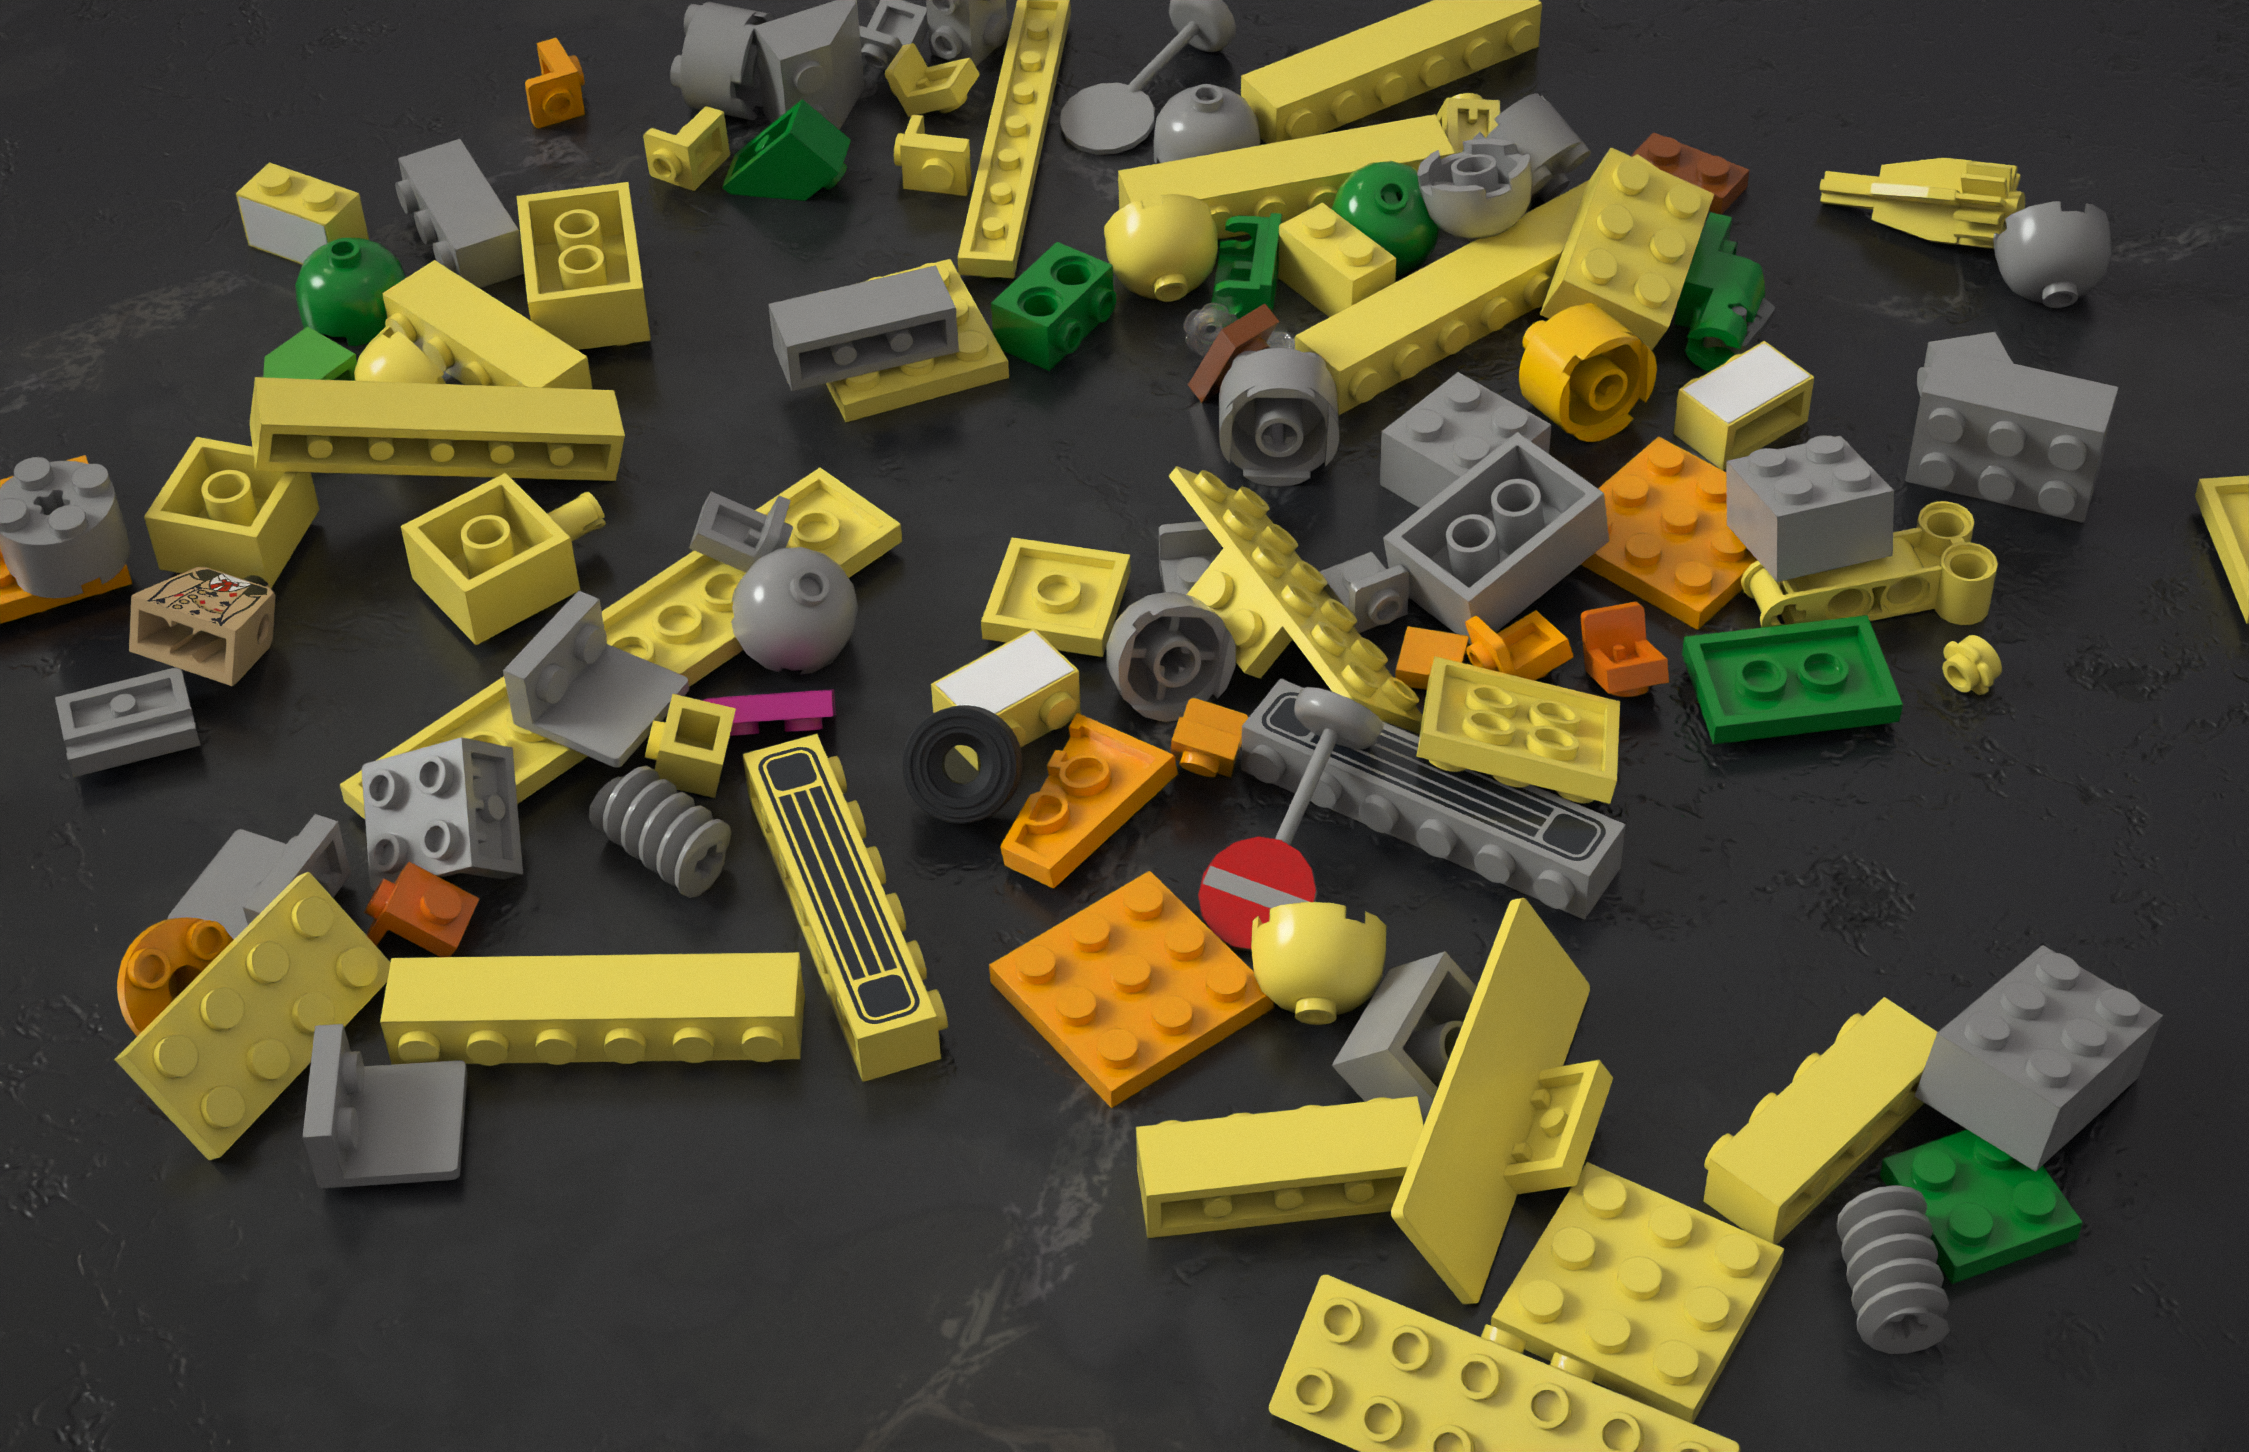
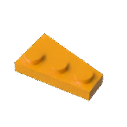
(1085, 799)

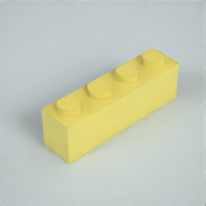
(478, 335)
(1820, 1124)
(1275, 1165)

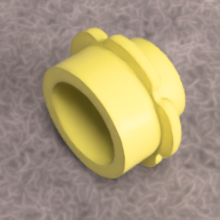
(1971, 665)

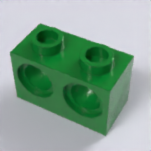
(1053, 306)

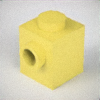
(691, 744)

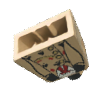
(204, 623)

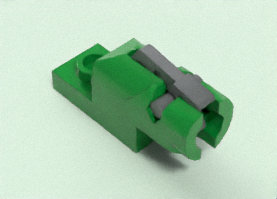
(1721, 298)

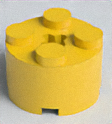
(1585, 371)

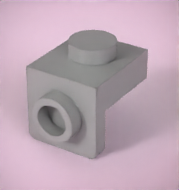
(890, 28)
(739, 533)

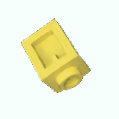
(1466, 116)
(692, 153)

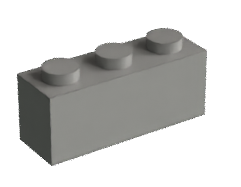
(460, 214)
(864, 328)

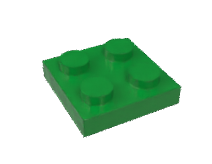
(1982, 1203)

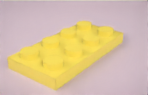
(253, 1016)

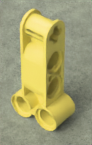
(1928, 571)

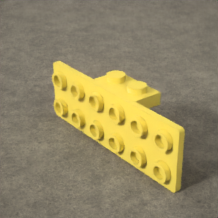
(1276, 597)
(1504, 1108)
(1416, 1384)

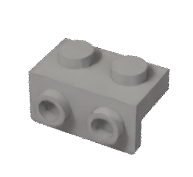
(966, 28)

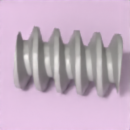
(662, 829)
(1893, 1270)

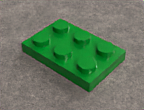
(1791, 679)

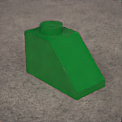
(790, 157)

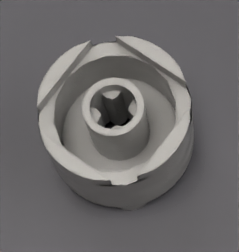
(720, 59)
(1548, 140)
(1278, 415)
(61, 527)

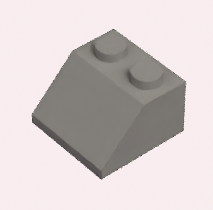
(812, 59)
(1408, 1032)

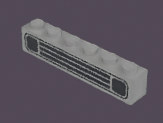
(1465, 816)

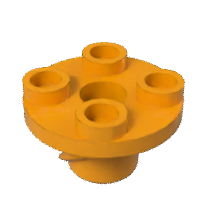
(164, 964)

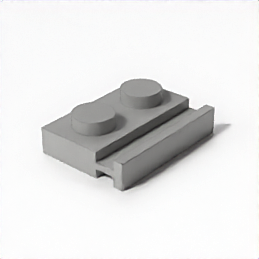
(127, 721)

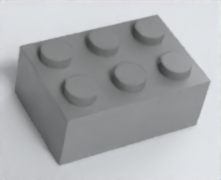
(2010, 434)
(1499, 536)
(2038, 1056)

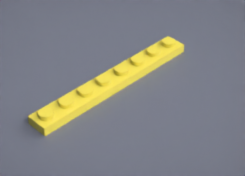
(1014, 140)

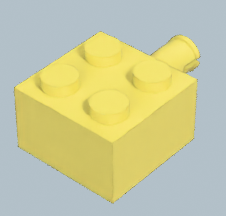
(229, 514)
(497, 555)

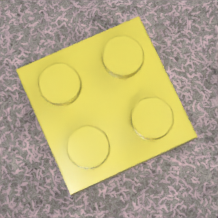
(1059, 592)

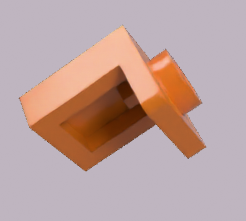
(1619, 652)
(421, 910)

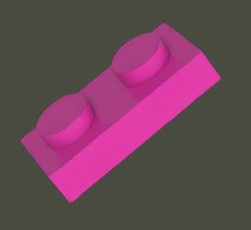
(798, 709)

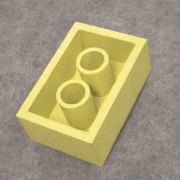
(1630, 245)
(584, 266)

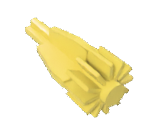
(1934, 198)

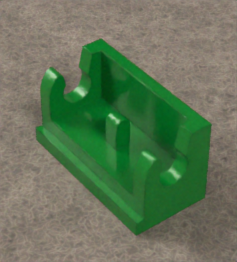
(1248, 269)

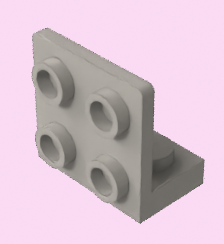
(587, 691)
(443, 811)
(257, 869)
(381, 1119)

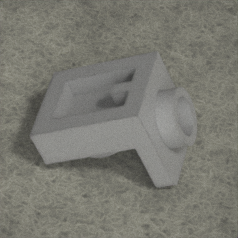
(1185, 554)
(1369, 590)

